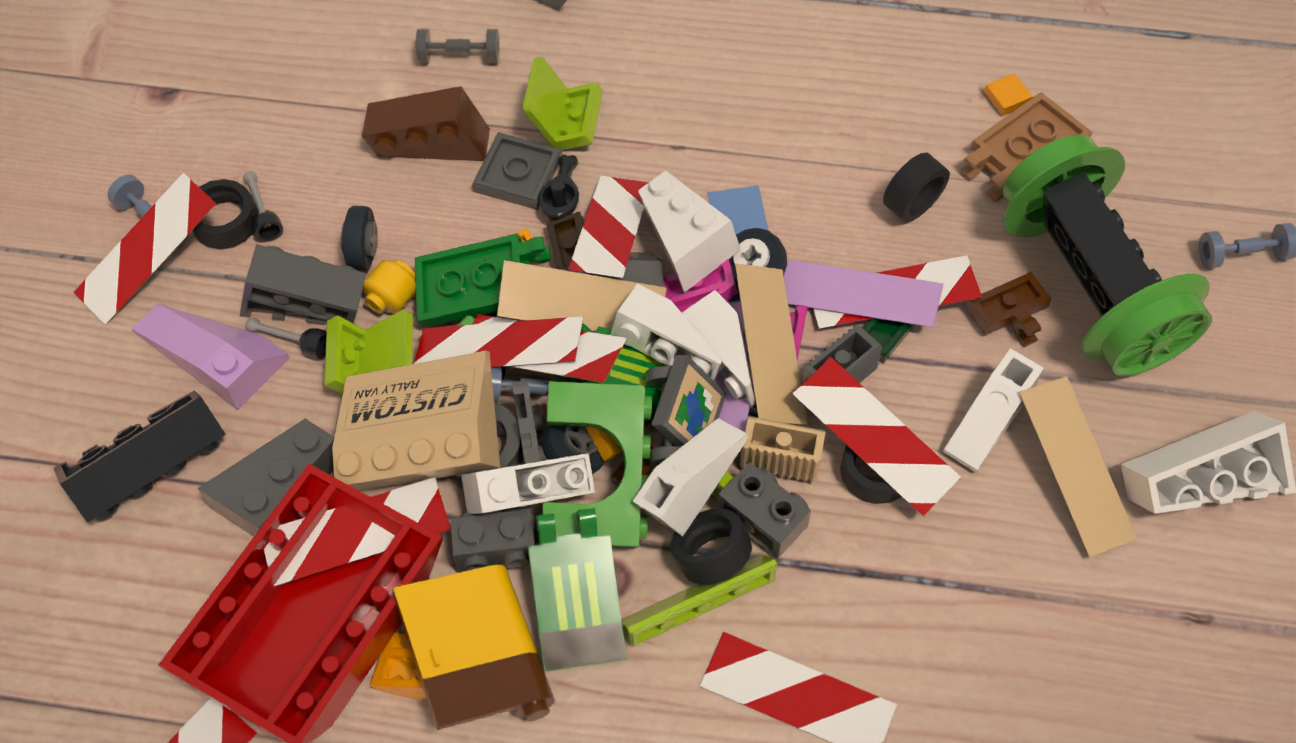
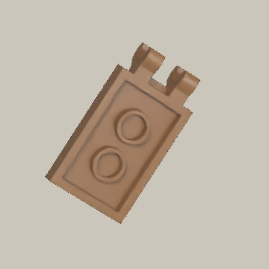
(1017, 137)

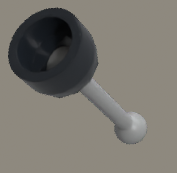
(264, 217)
(311, 341)

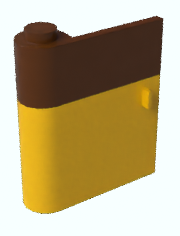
(473, 647)

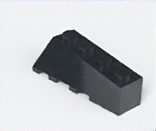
(140, 456)

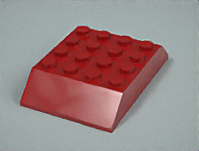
(304, 646)

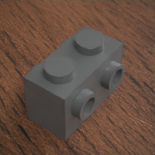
(765, 508)
(492, 539)

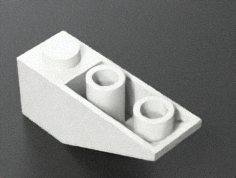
(662, 331)
(722, 331)
(993, 410)
(690, 475)
(527, 484)

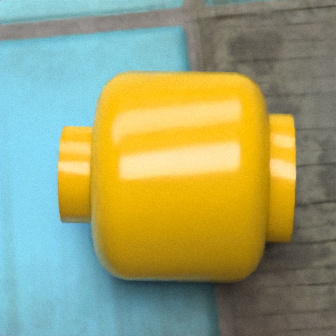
(389, 286)

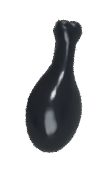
(560, 194)

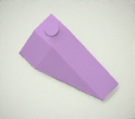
(216, 354)

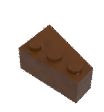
(427, 127)

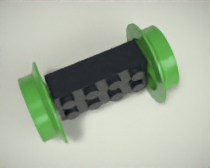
(1142, 316)

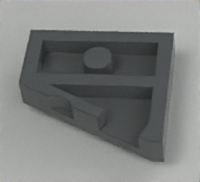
(529, 423)

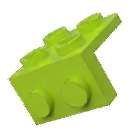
(561, 114)
(360, 350)

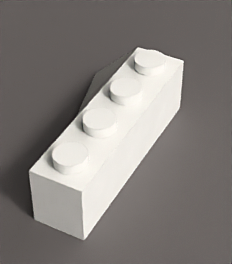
(1216, 465)

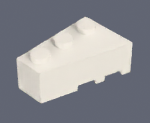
(688, 228)

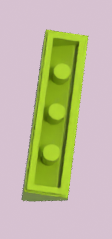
(697, 601)

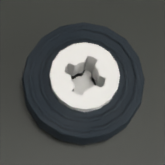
(765, 245)

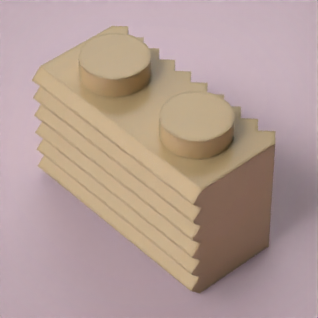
(783, 448)

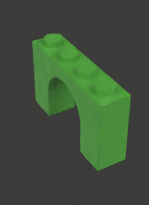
(621, 414)

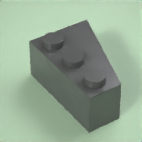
(300, 287)
(259, 481)

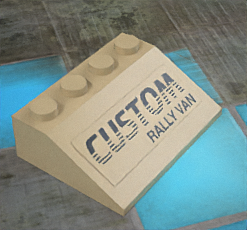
(417, 423)

